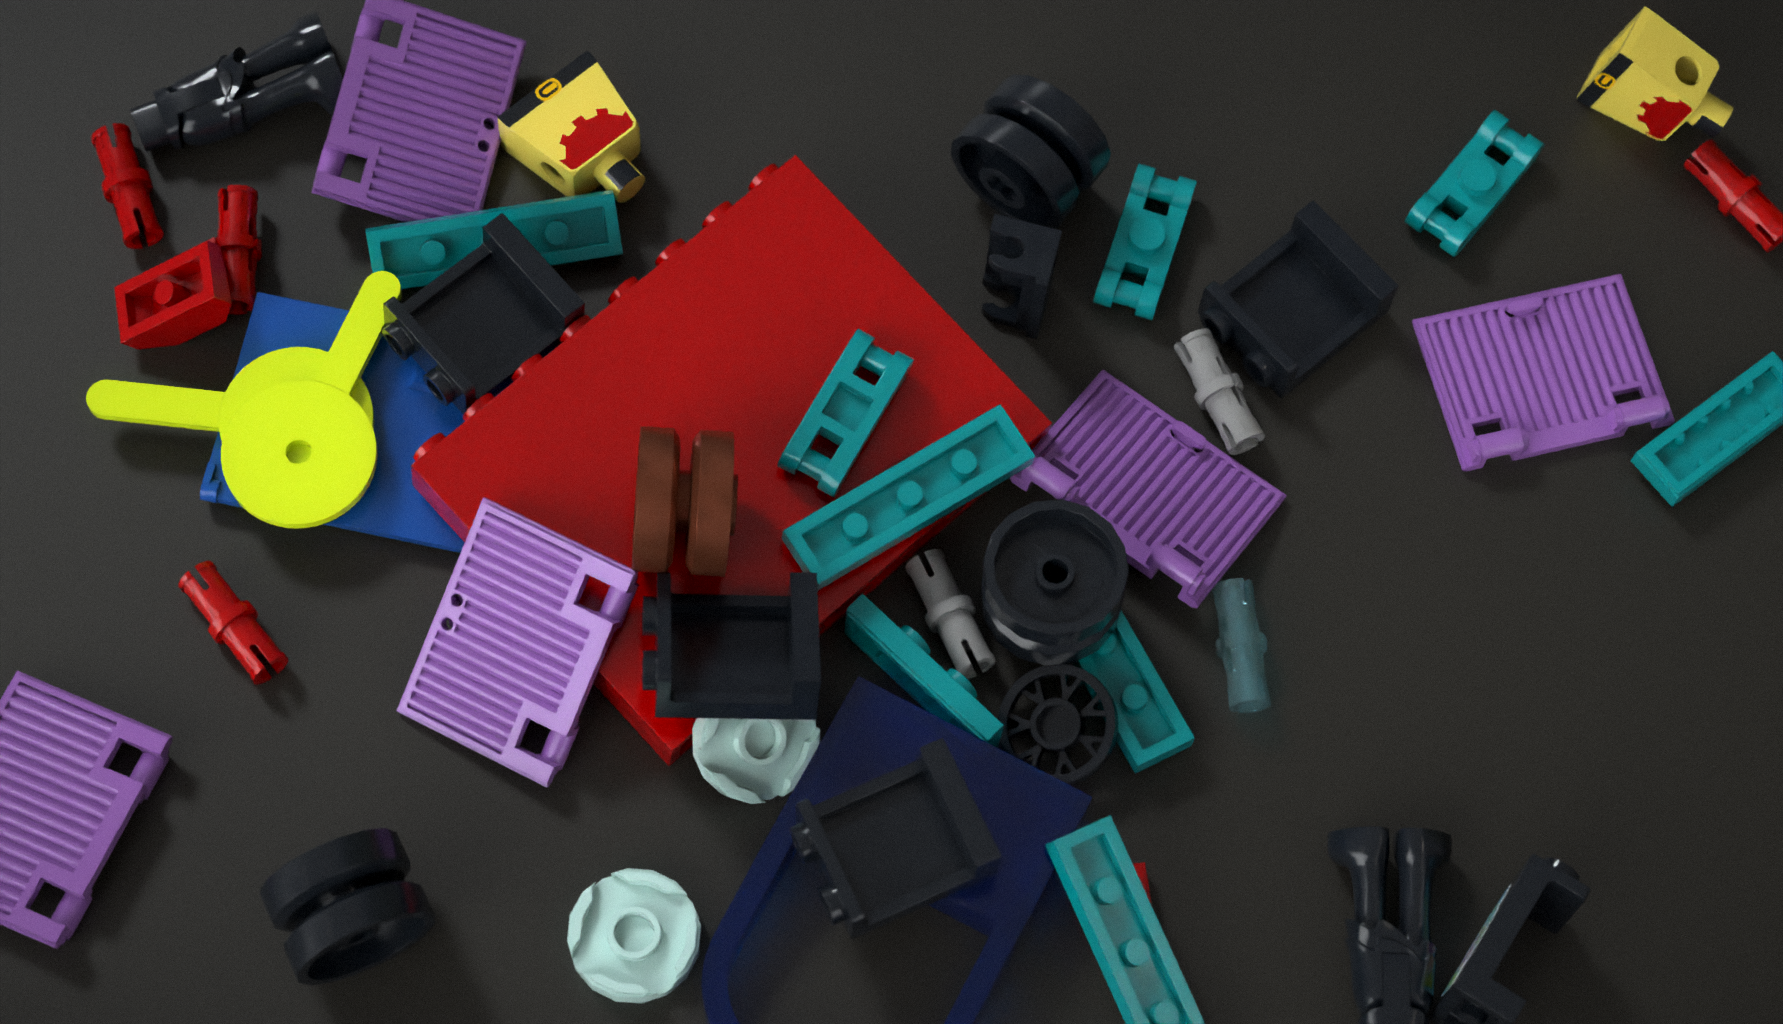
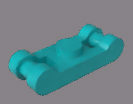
(1474, 184)
(1145, 242)
(845, 412)

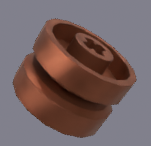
(684, 501)

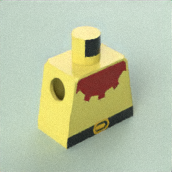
(1655, 81)
(576, 132)

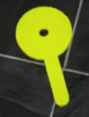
(208, 408)
(313, 415)

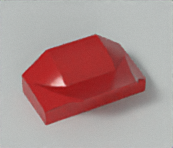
(174, 299)

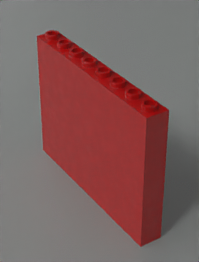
(719, 340)

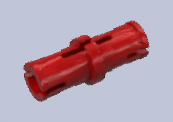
(127, 186)
(1737, 194)
(239, 243)
(233, 622)

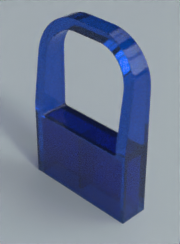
(1017, 801)

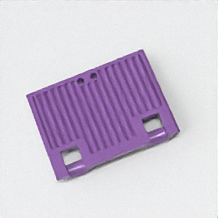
(419, 113)
(1542, 371)
(1164, 500)
(516, 641)
(62, 800)

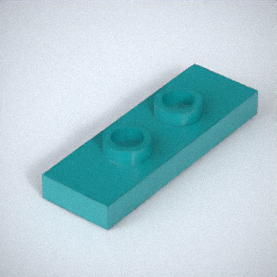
(1715, 432)
(907, 661)

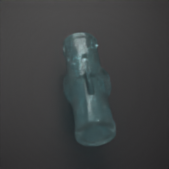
(1241, 645)

